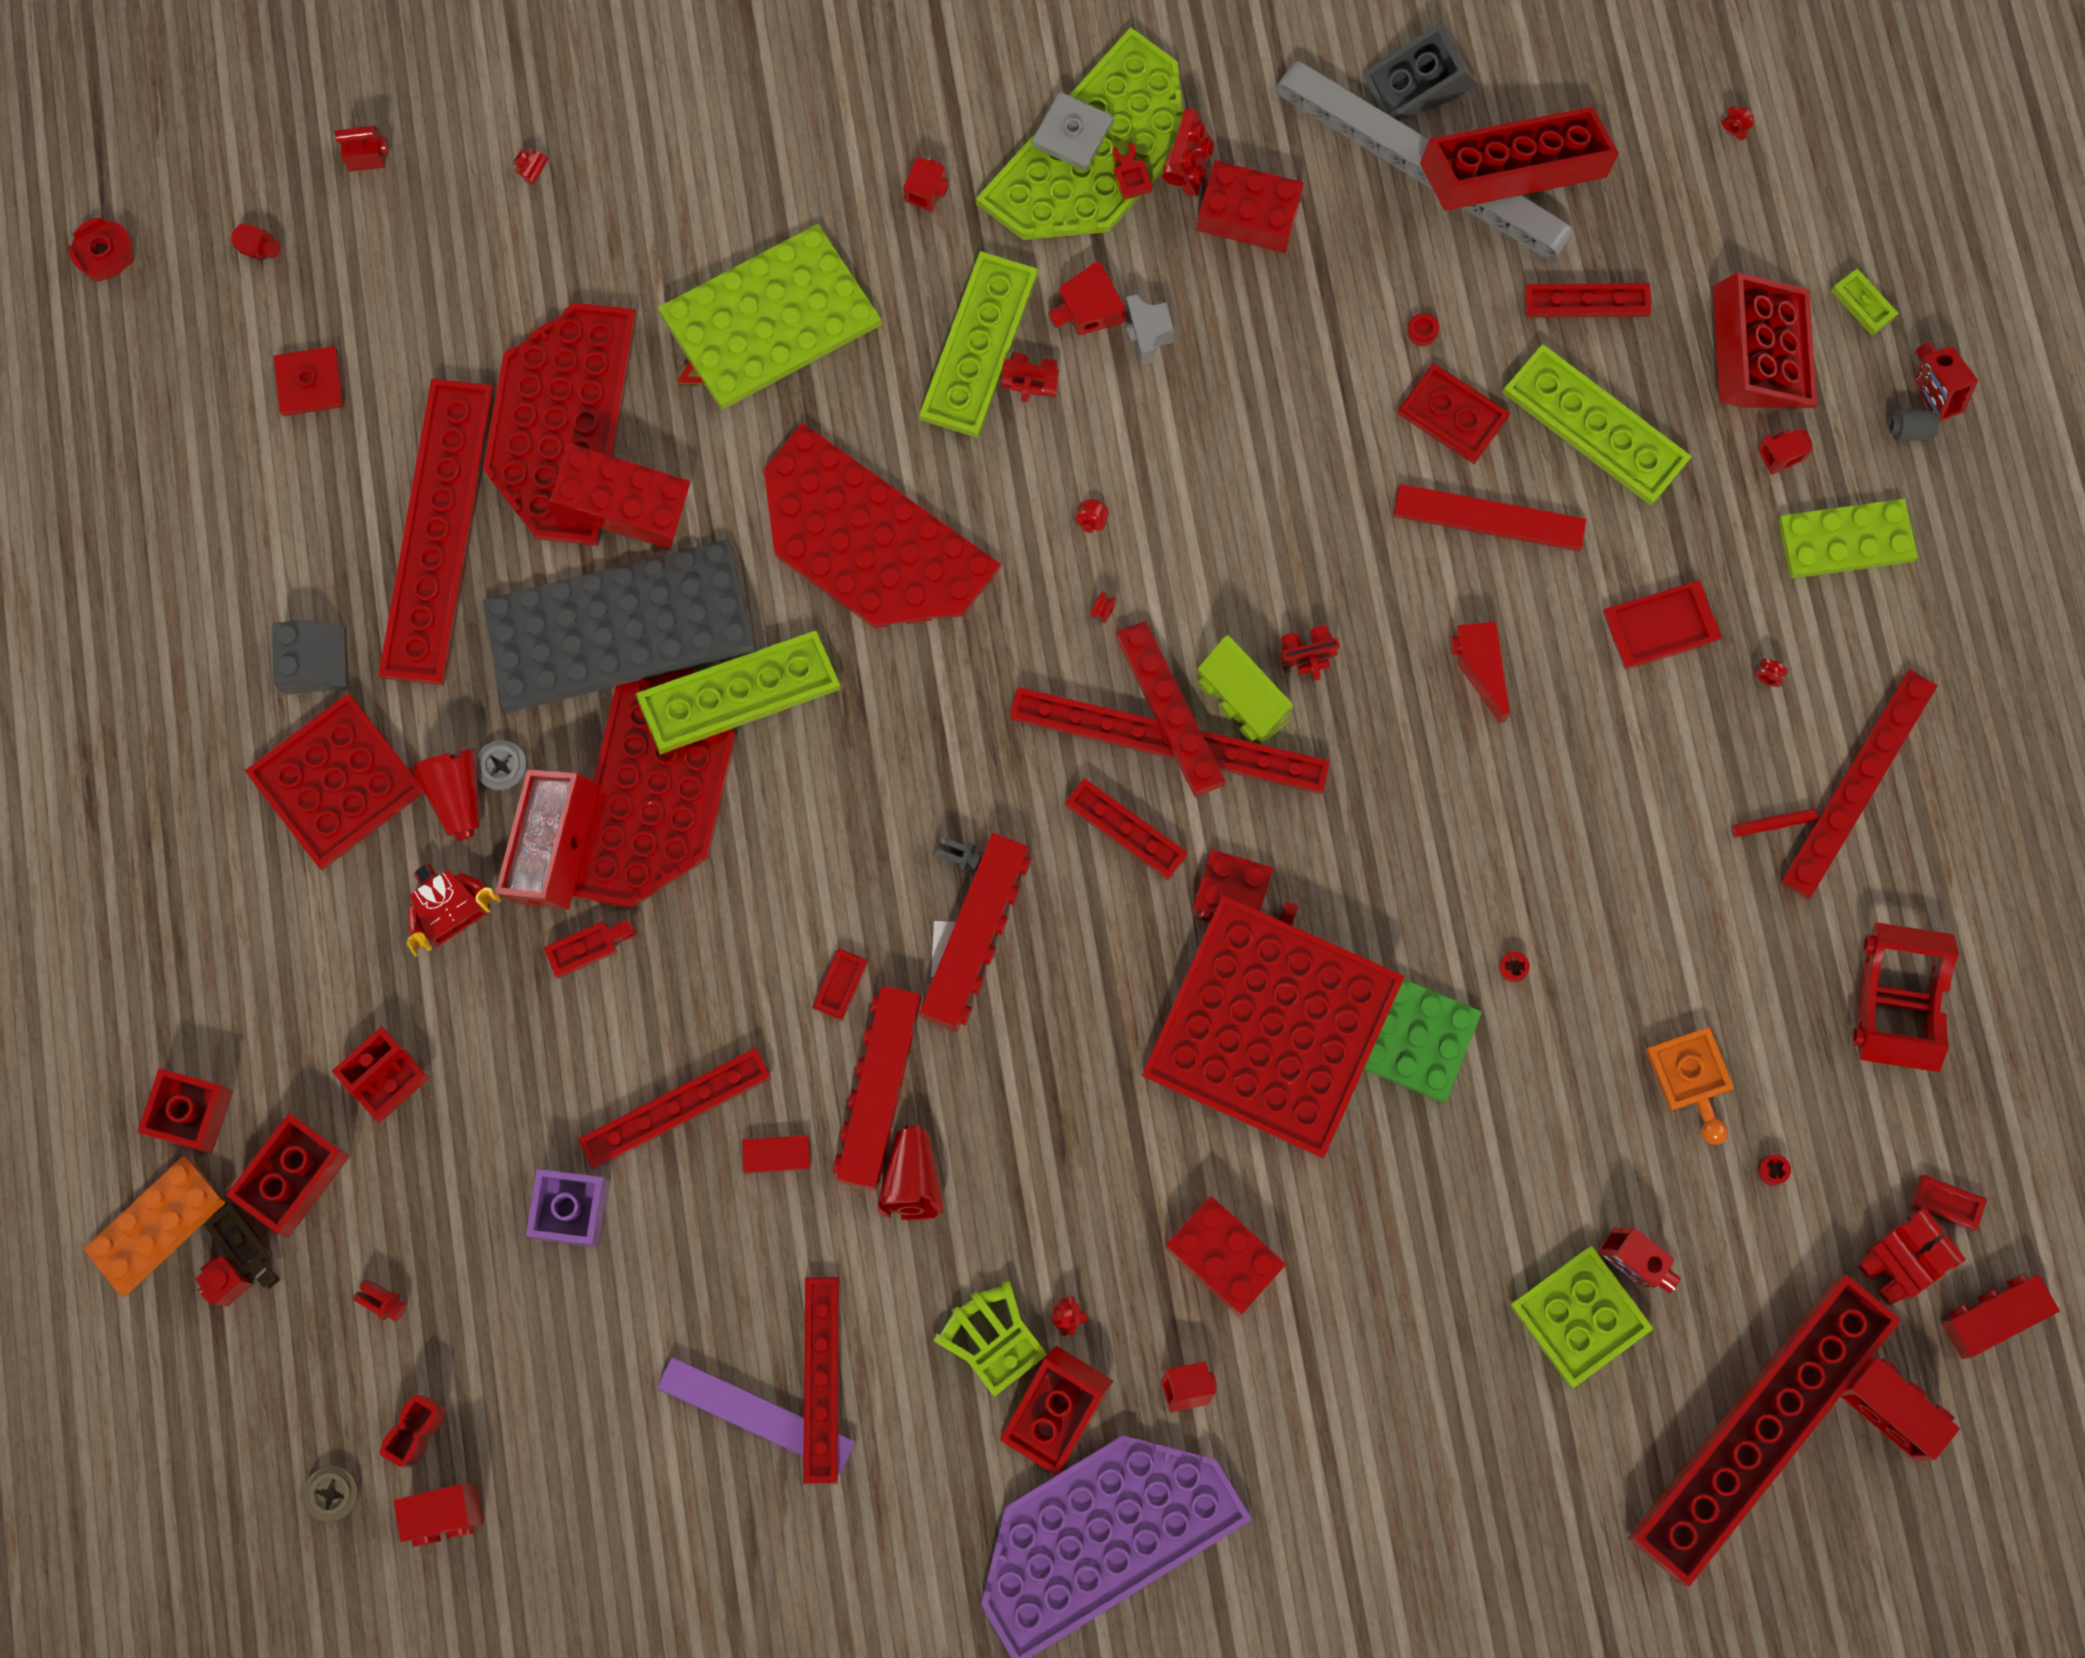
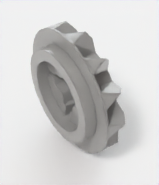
(501, 751)

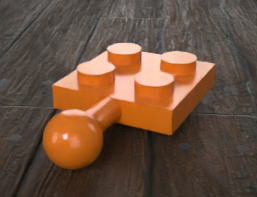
(1691, 1073)

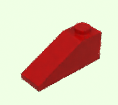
(1481, 662)

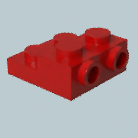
(1233, 878)

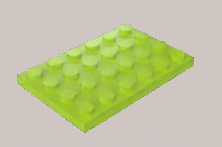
(769, 316)

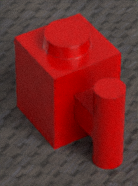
(362, 148)

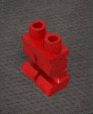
(1902, 1266)

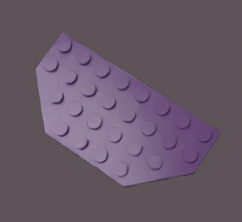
(1102, 1537)

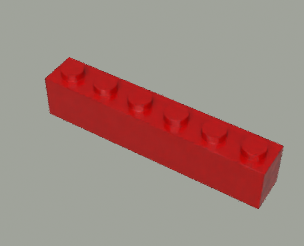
(975, 931)
(878, 1088)

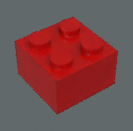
(185, 1111)
(438, 1512)

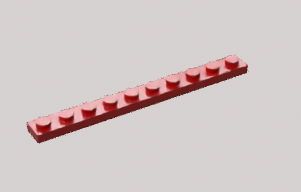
(1146, 736)

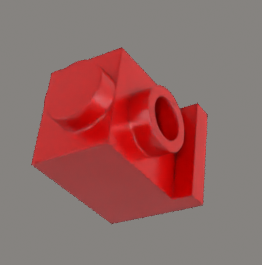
(1785, 449)

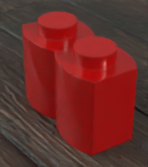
(409, 1439)

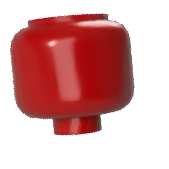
(1092, 515)

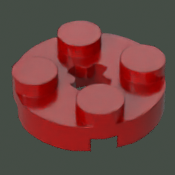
(113, 260)

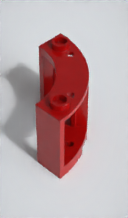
(1899, 1049)

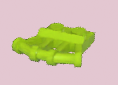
(1006, 1356)

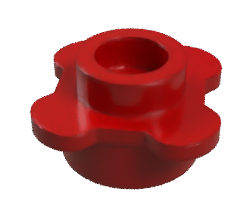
(1738, 122)

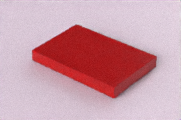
(1453, 413)

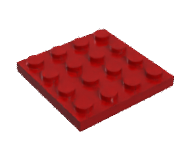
(335, 781)

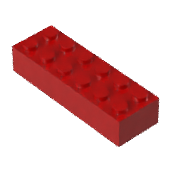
(1518, 158)

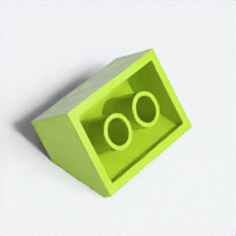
(1244, 692)

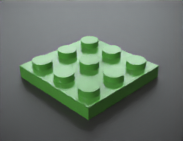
(1423, 1041)

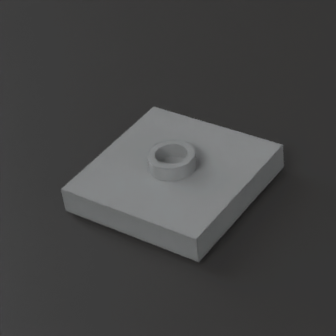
(1072, 131)

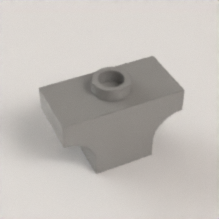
(1148, 327)

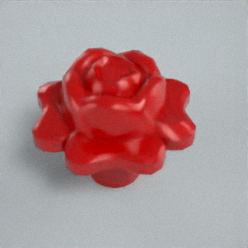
(1067, 1316)

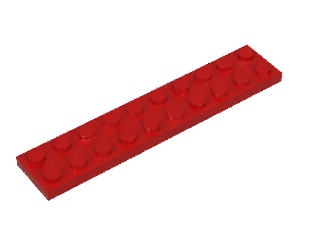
(436, 532)

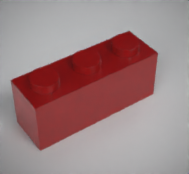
(1999, 1315)

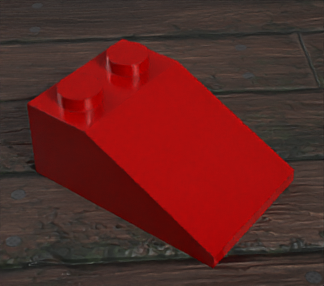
(1056, 1410)

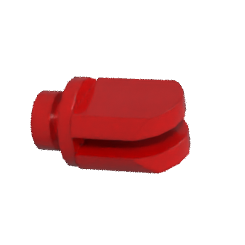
(254, 242)
(380, 1301)

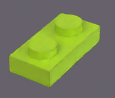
(1864, 302)

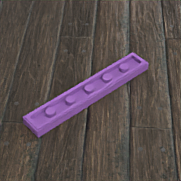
(741, 1408)

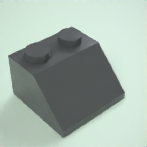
(309, 657)

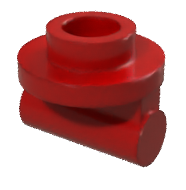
(530, 164)

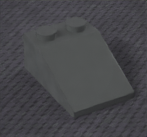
(1420, 75)

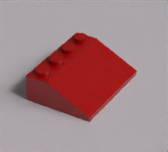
(1764, 343)

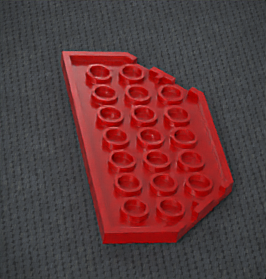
(552, 393)
(867, 538)
(652, 807)

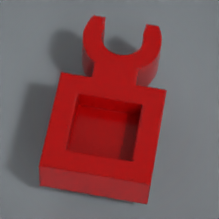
(1131, 175)

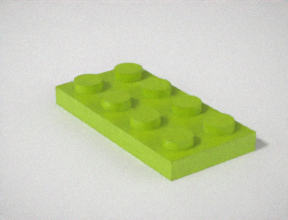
(1847, 538)

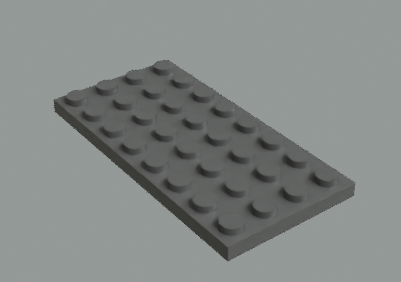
(617, 626)

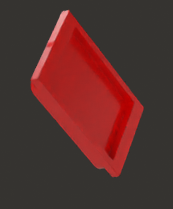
(1662, 625)

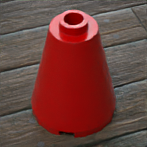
(452, 791)
(911, 1178)

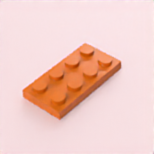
(154, 1226)

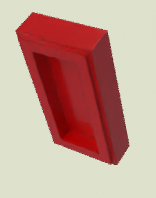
(840, 984)
(776, 1154)
(1949, 1202)

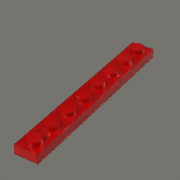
(1858, 784)

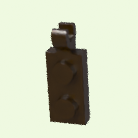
(242, 1245)

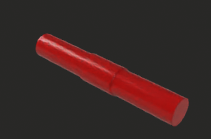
(1774, 822)

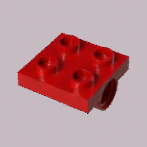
(1189, 156)

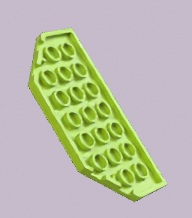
(1051, 198)

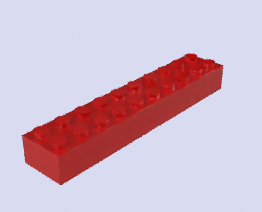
(1763, 1430)

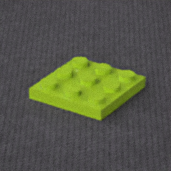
(1581, 1317)

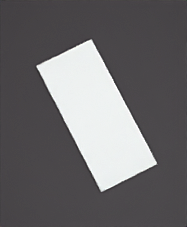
(941, 935)

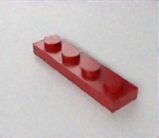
(1587, 300)
(1126, 829)

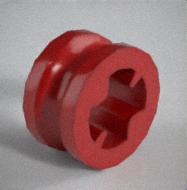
(1103, 607)
(1771, 672)
(1520, 959)
(1784, 1169)

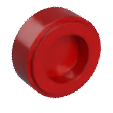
(1423, 329)

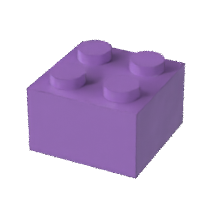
(567, 1208)

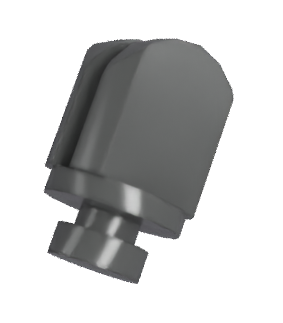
(969, 856)

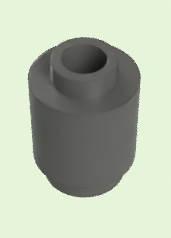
(1913, 424)

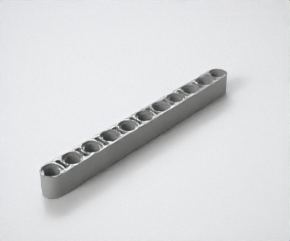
(1404, 150)

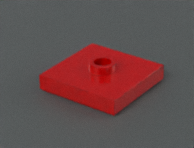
(308, 381)

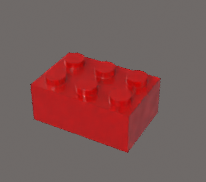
(1250, 206)
(288, 1175)
(1225, 1256)
(1900, 1410)

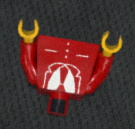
(445, 906)

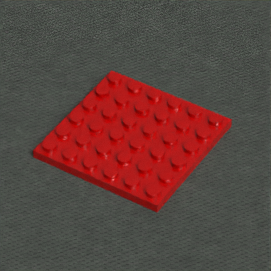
(1273, 1026)

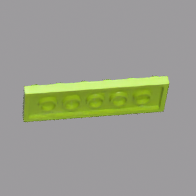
(978, 344)
(1597, 424)
(737, 692)

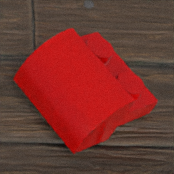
(380, 1074)

